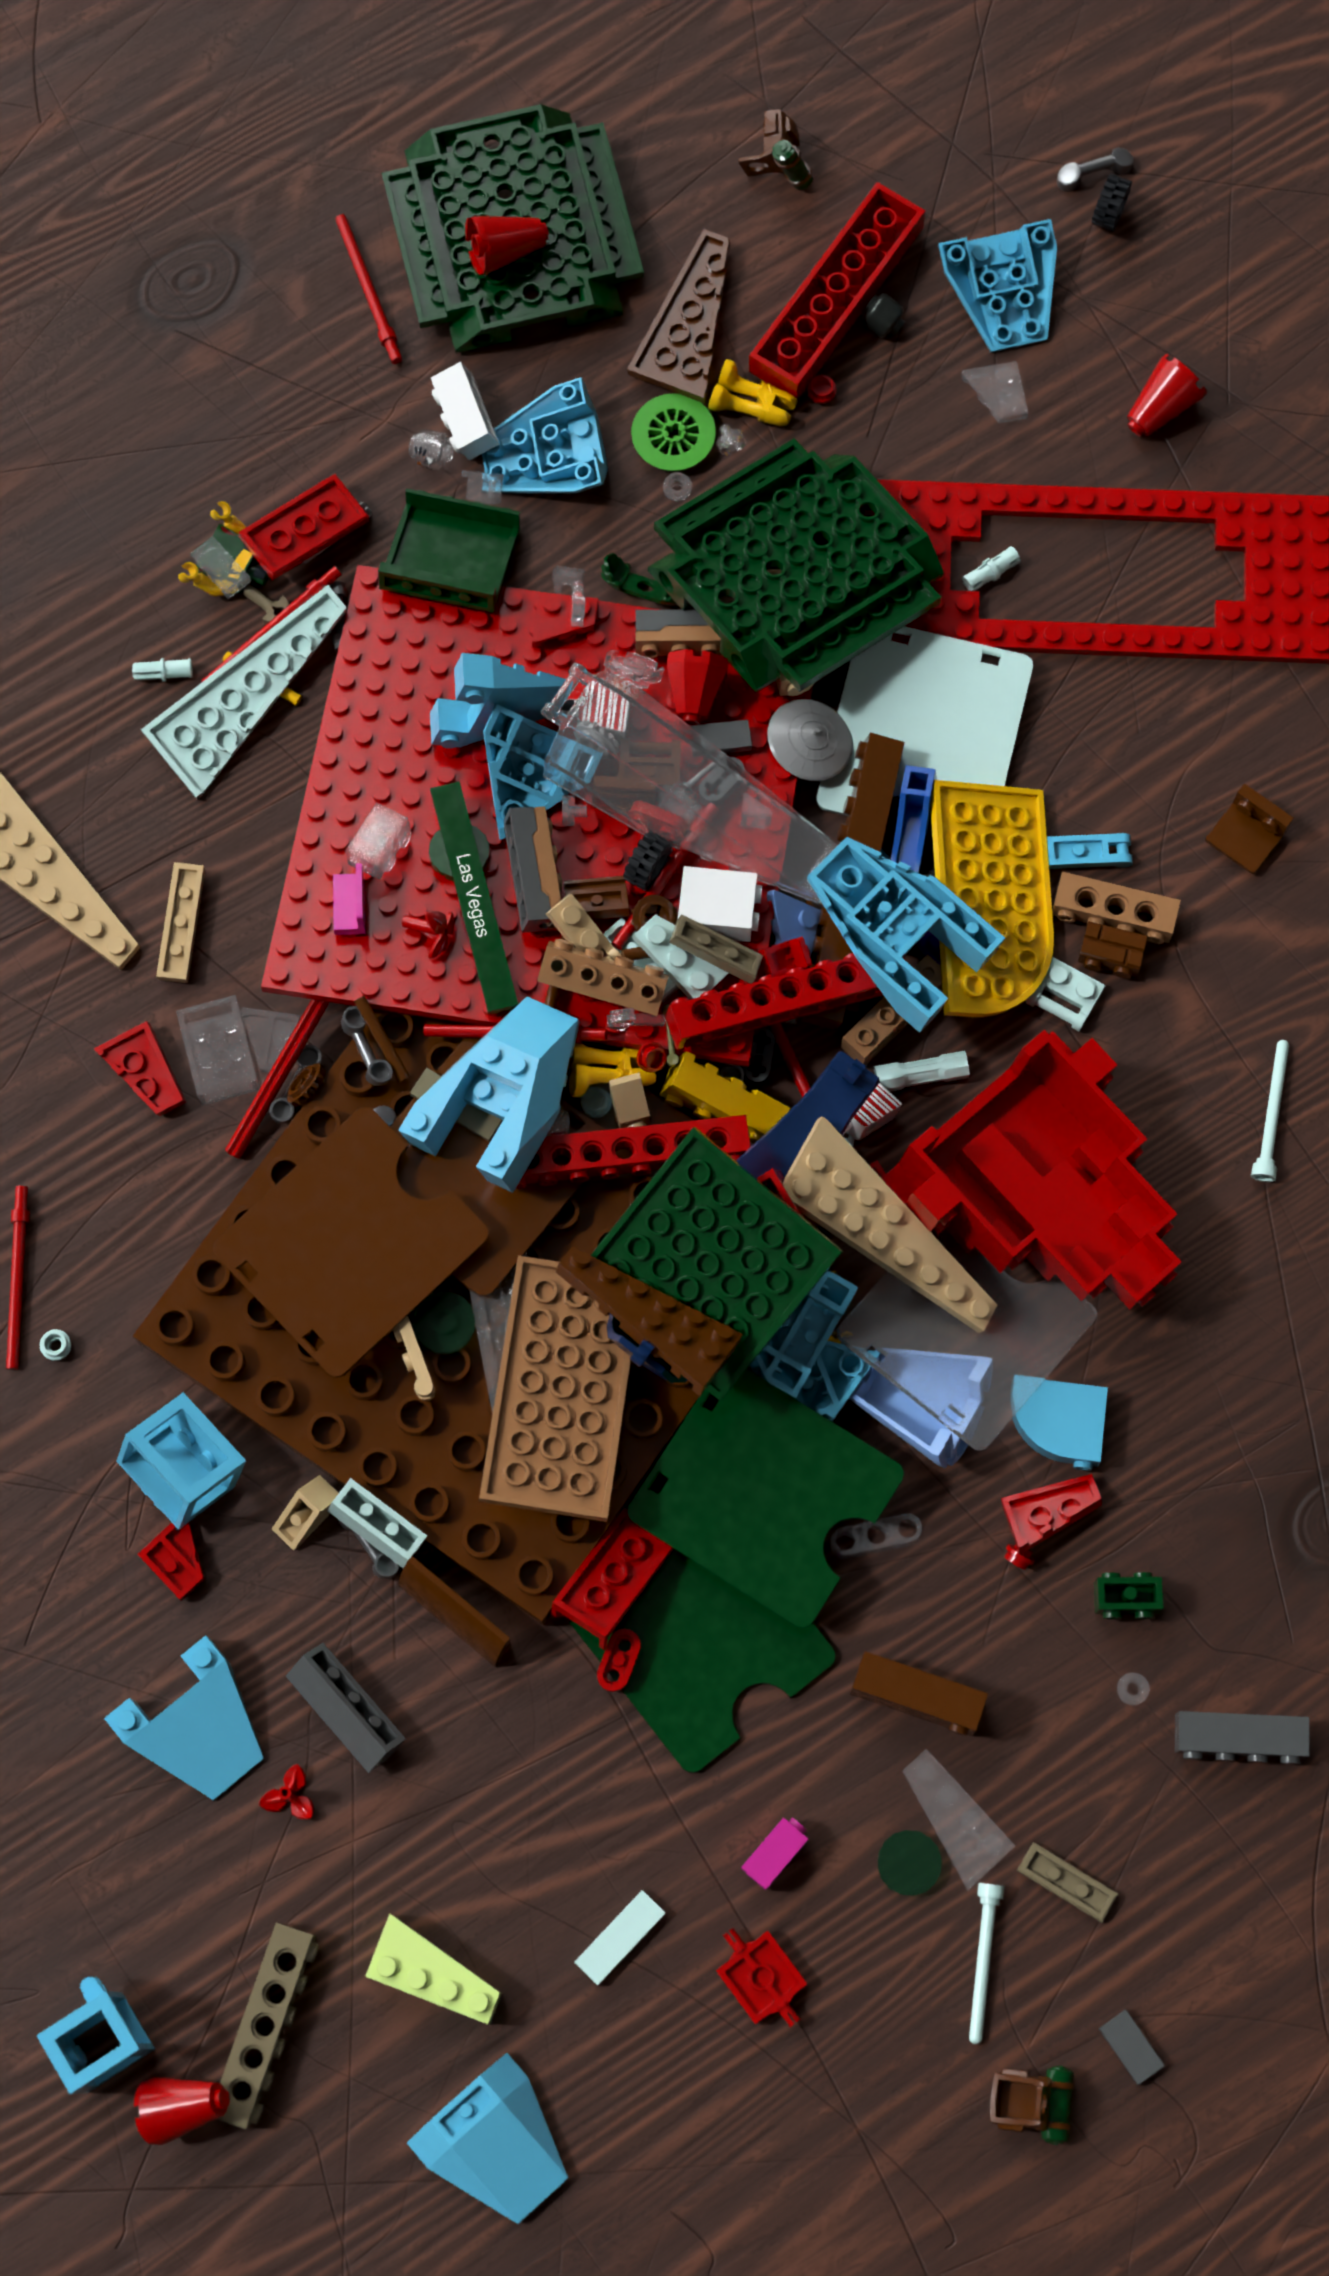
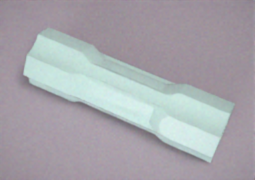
(942, 1068)

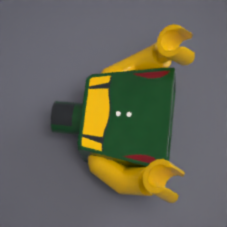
(229, 538)

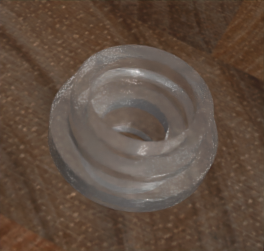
(677, 479)
(1142, 1684)

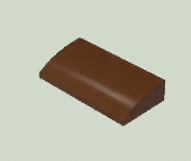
(454, 1612)

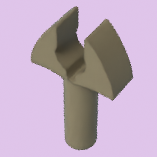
(265, 603)

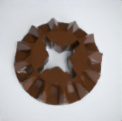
(648, 906)
(305, 1084)

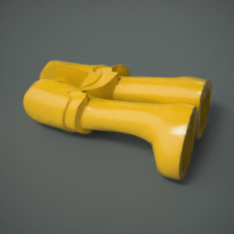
(766, 396)
(583, 1076)

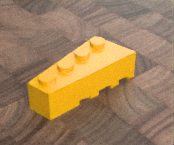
(713, 1096)

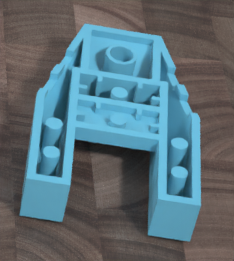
(886, 911)
(511, 1075)

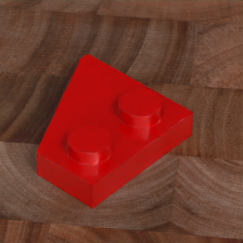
(554, 617)
(175, 1559)

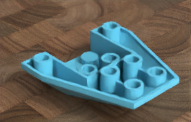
(1005, 283)
(550, 444)
(494, 2143)

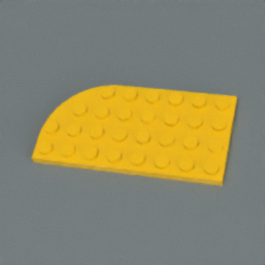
(996, 861)

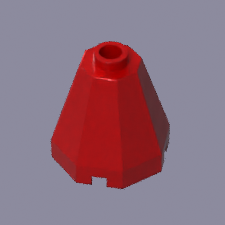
(695, 683)

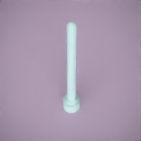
(1265, 1168)
(990, 1897)

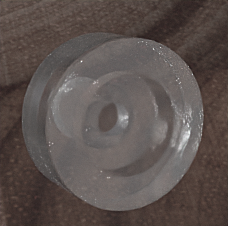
(730, 440)
(570, 810)

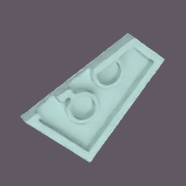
(686, 970)

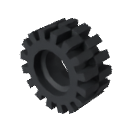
(1111, 202)
(647, 860)

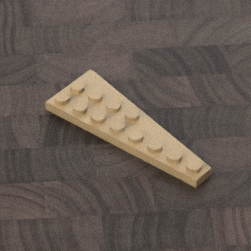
(52, 883)
(854, 1204)

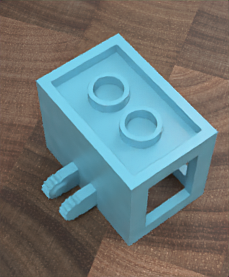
(180, 1460)
(70, 2059)

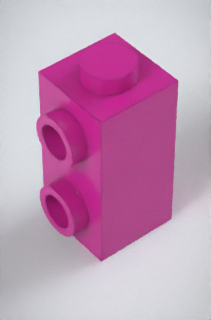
(775, 1852)

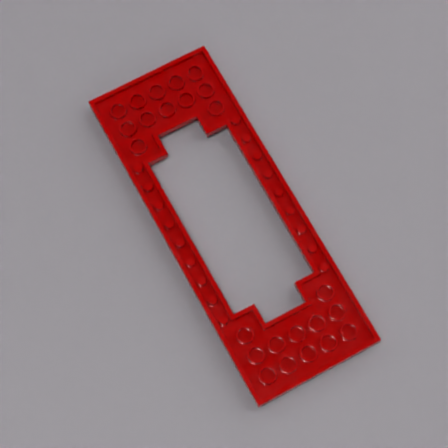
(1283, 569)

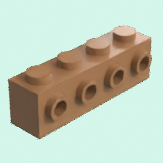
(603, 977)

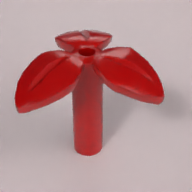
(435, 924)
(277, 1799)

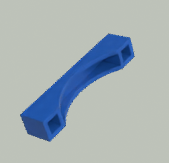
(913, 816)

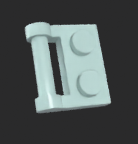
(1070, 986)

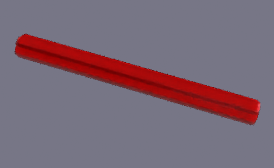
(276, 1078)

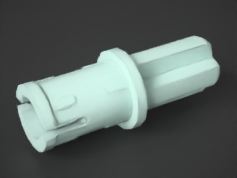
(162, 669)

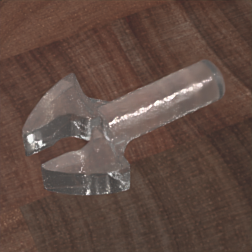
(578, 604)
(623, 1018)

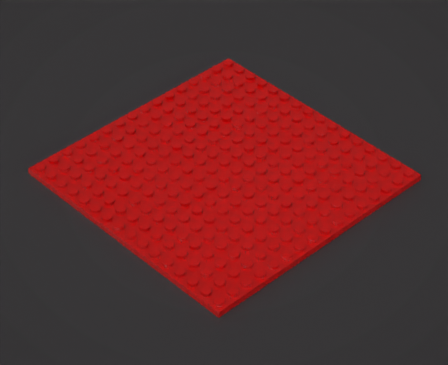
(378, 748)

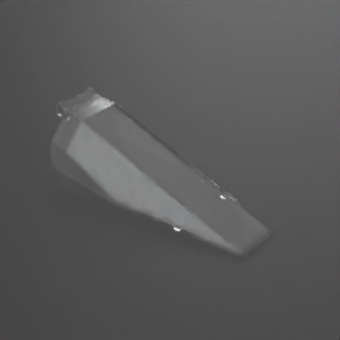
(668, 779)

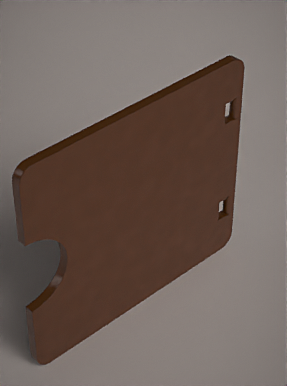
(512, 1218)
(348, 1245)

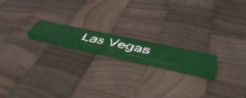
(474, 898)

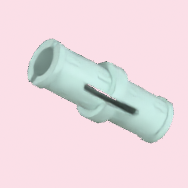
(991, 569)

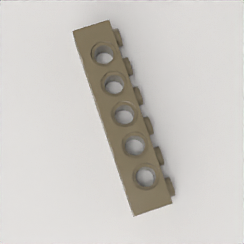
(282, 1941)

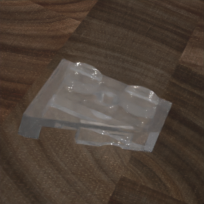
(999, 389)

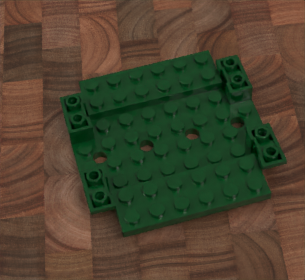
(555, 176)
(829, 596)

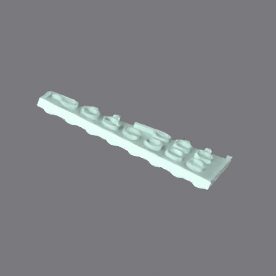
(219, 714)

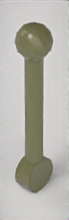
(672, 1058)

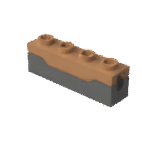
(672, 631)
(533, 866)

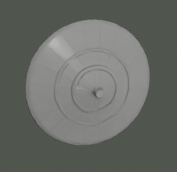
(809, 740)

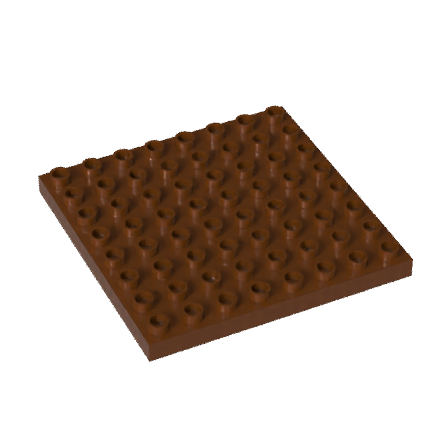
(370, 1422)

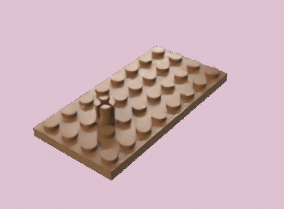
(555, 1400)

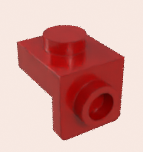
(785, 956)

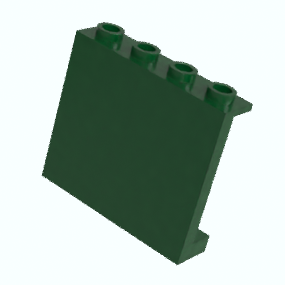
(450, 550)

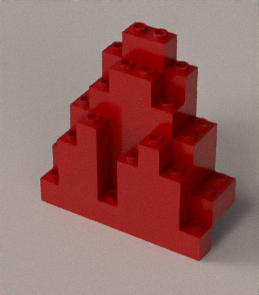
(1045, 1177)

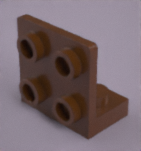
(1249, 829)

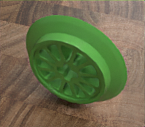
(663, 407)

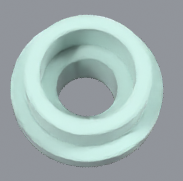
(51, 1336)

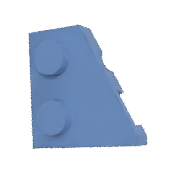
(793, 919)

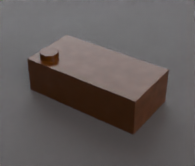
(919, 1694)

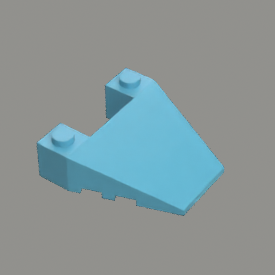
(478, 686)
(203, 1733)

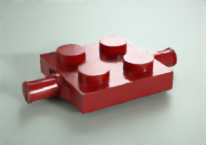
(761, 1977)

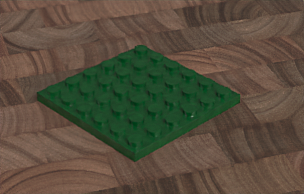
(720, 1247)

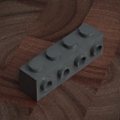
(345, 1707)
(1241, 1735)

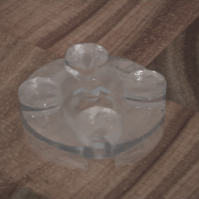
(634, 667)

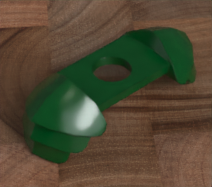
(619, 577)

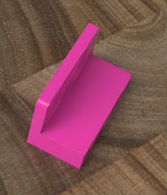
(349, 902)

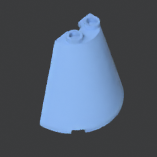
(908, 1419)

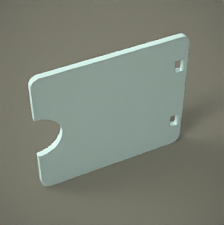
(937, 701)

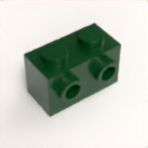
(1128, 1595)

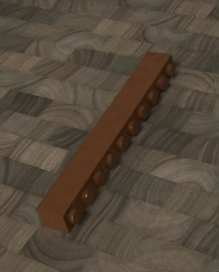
(865, 823)

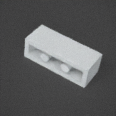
(464, 411)

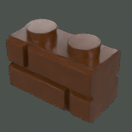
(1112, 950)

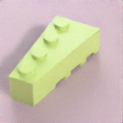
(424, 1970)

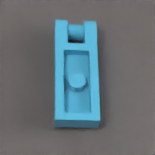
(1089, 851)

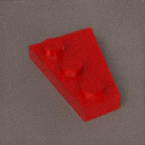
(144, 1067)
(1049, 1509)

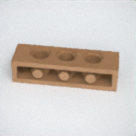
(1131, 902)
(883, 1022)

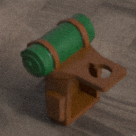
(780, 151)
(1033, 2102)

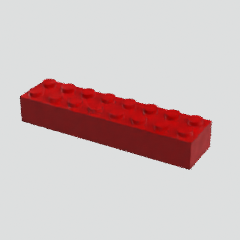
(836, 290)

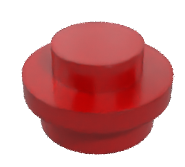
(822, 389)
(651, 1057)
(1021, 1561)

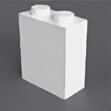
(721, 900)

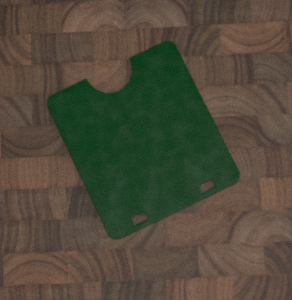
(761, 1491)
(701, 1651)

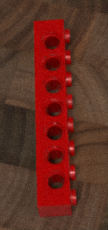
(690, 1031)
(731, 1130)

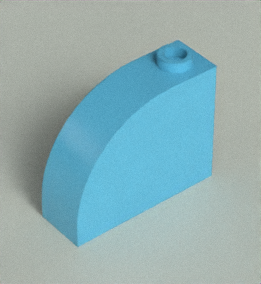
(1065, 1422)

